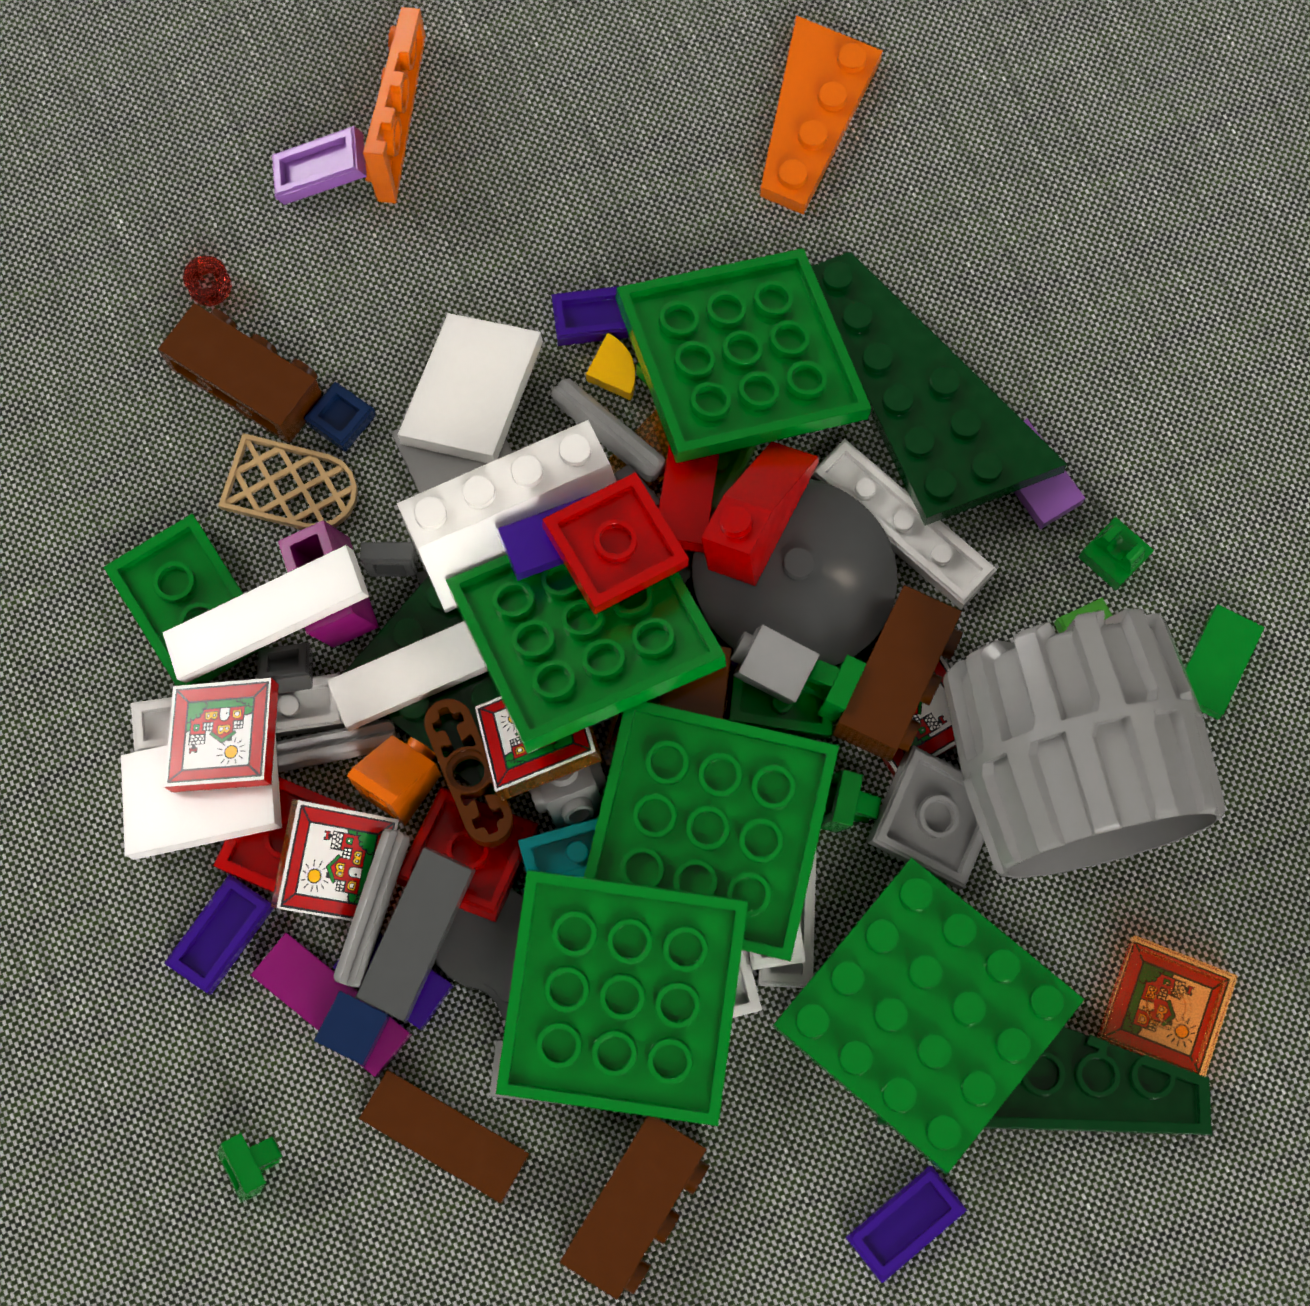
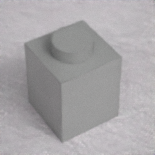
(773, 663)

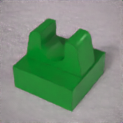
(1115, 553)
(834, 685)
(848, 803)
(246, 1164)

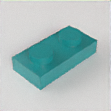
(559, 850)

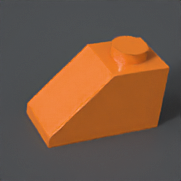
(396, 776)

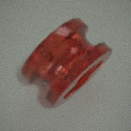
(204, 265)

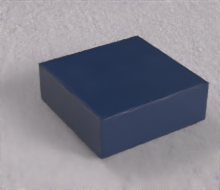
(340, 416)
(352, 1028)

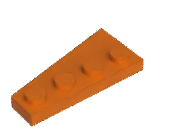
(816, 103)
(394, 106)

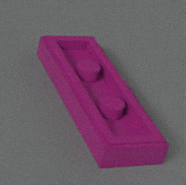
(310, 990)

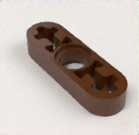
(441, 743)

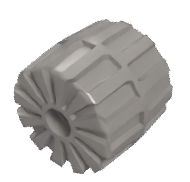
(1082, 744)

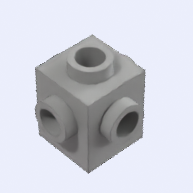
(571, 797)

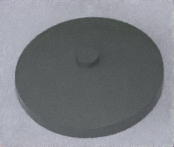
(822, 586)

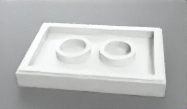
(470, 388)
(173, 821)

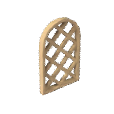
(310, 456)

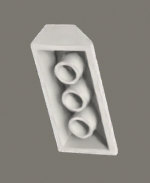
(460, 519)

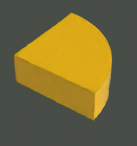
(613, 368)

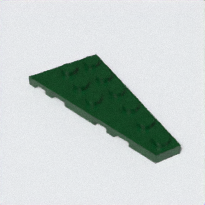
(933, 412)
(1100, 1087)

